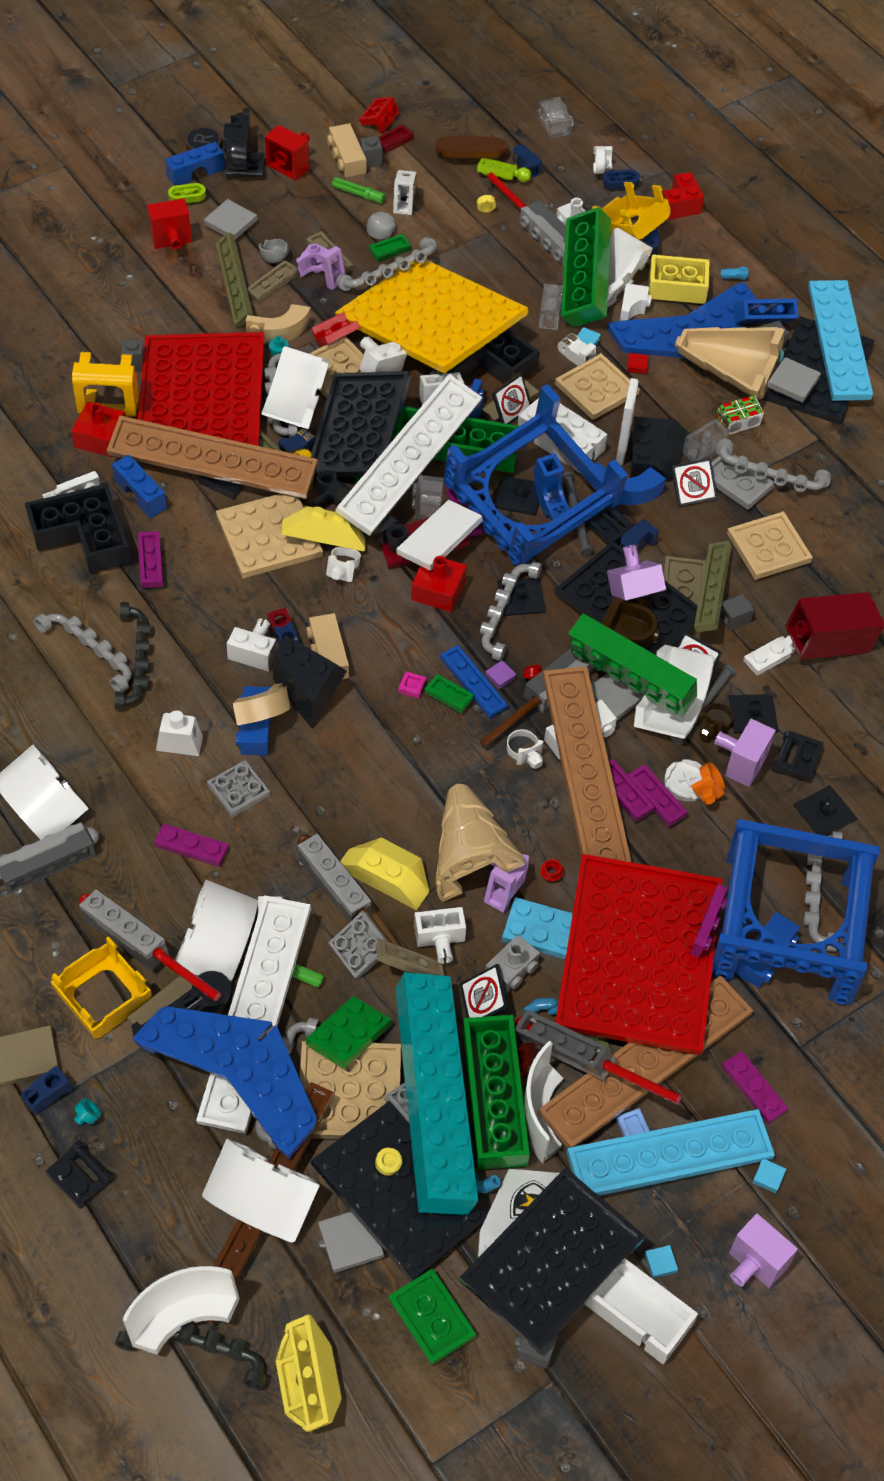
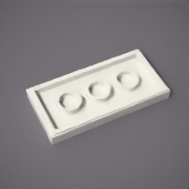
(627, 421)
(439, 534)

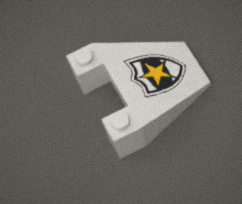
(513, 1197)

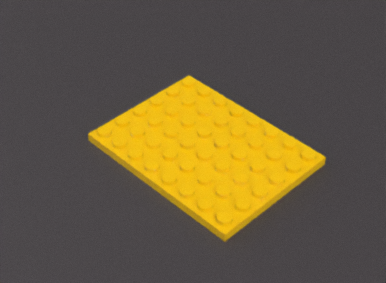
(433, 314)

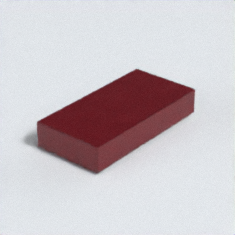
(395, 138)

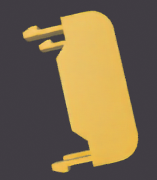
(649, 209)
(120, 375)
(86, 968)

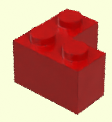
(684, 196)

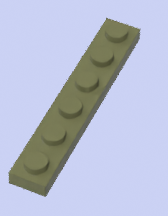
(234, 279)
(713, 586)

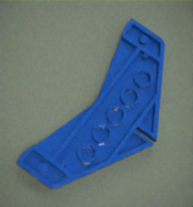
(659, 335)
(254, 1068)

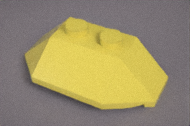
(323, 527)
(389, 871)
(308, 1375)

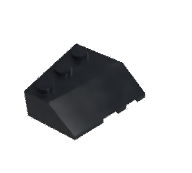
(656, 445)
(307, 676)

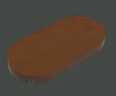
(471, 147)

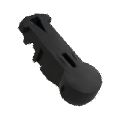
(237, 140)
(198, 1001)

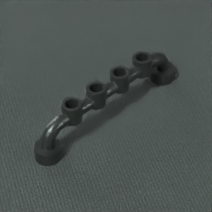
(141, 663)
(212, 1343)

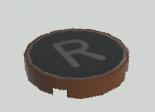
(202, 136)

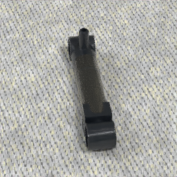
(332, 488)

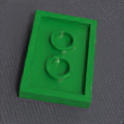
(348, 1032)
(431, 1317)

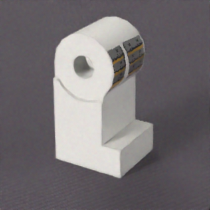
(576, 350)

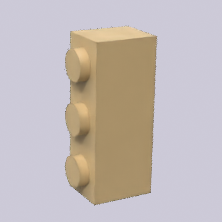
(346, 150)
(327, 640)

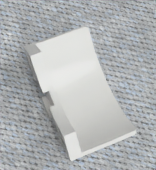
(625, 258)
(295, 387)
(655, 716)
(37, 794)
(219, 932)
(540, 1087)
(258, 1192)
(178, 1299)

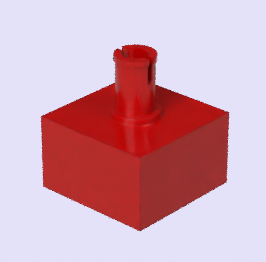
(287, 152)
(169, 224)
(95, 428)
(440, 585)

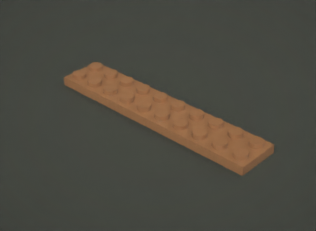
(213, 457)
(585, 763)
(595, 1102)

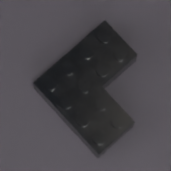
(501, 357)
(82, 517)

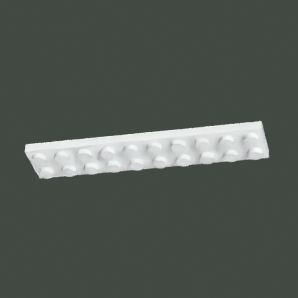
(408, 455)
(258, 996)

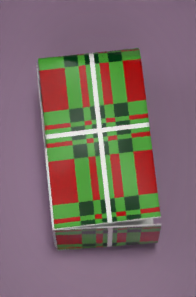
(740, 414)

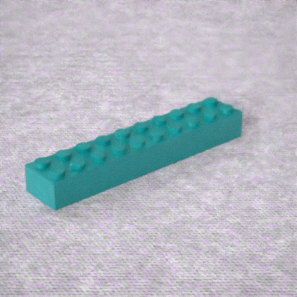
(435, 1095)

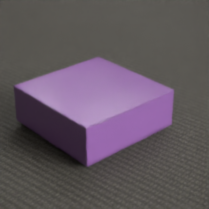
(500, 675)

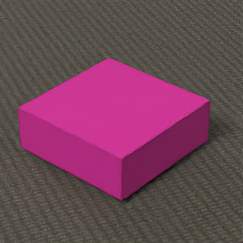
(412, 684)

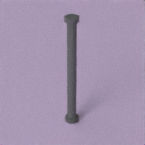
(585, 549)
(728, 671)

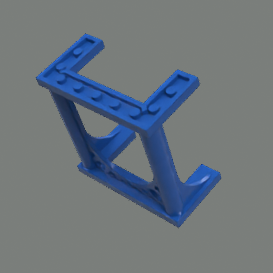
(519, 541)
(849, 967)

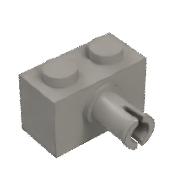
(515, 962)

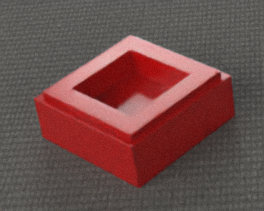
(637, 363)

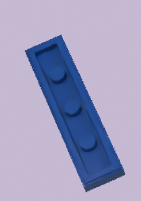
(474, 681)

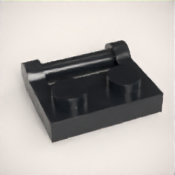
(255, 167)
(606, 527)
(804, 759)
(73, 1180)

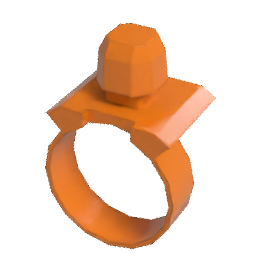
(711, 785)

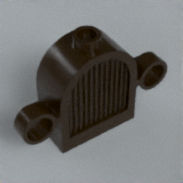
(632, 621)

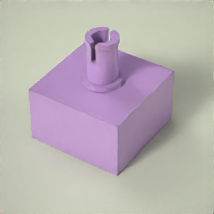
(635, 578)
(747, 752)
(761, 1253)

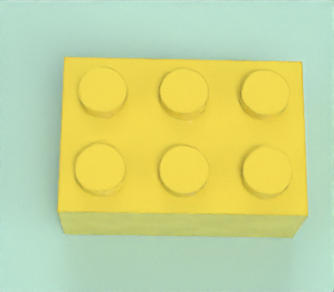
(678, 279)

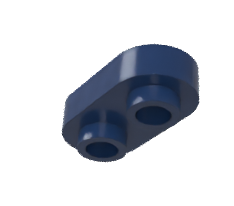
(616, 178)

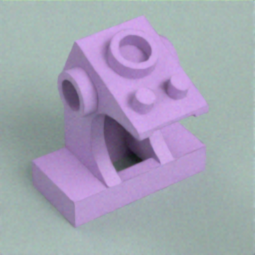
(319, 259)
(509, 883)

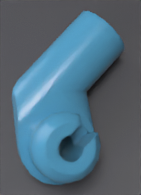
(735, 273)
(539, 1004)
(488, 1184)

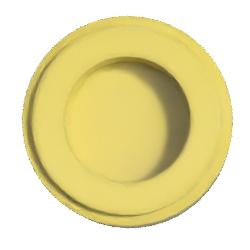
(486, 203)
(388, 1161)

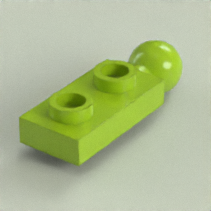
(503, 170)

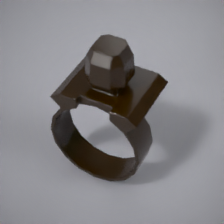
(712, 727)

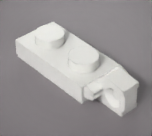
(79, 483)
(770, 655)

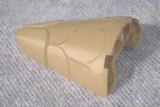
(735, 355)
(470, 842)

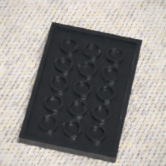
(806, 349)
(359, 420)
(590, 594)
(389, 1203)
(552, 1259)

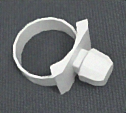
(603, 159)
(342, 570)
(531, 755)

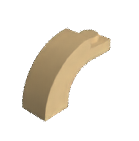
(286, 326)
(262, 705)

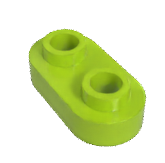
(190, 192)

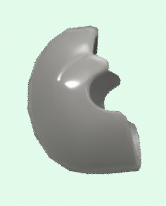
(381, 225)
(274, 250)

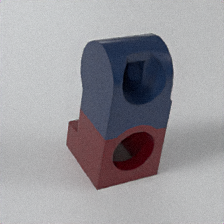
(281, 626)

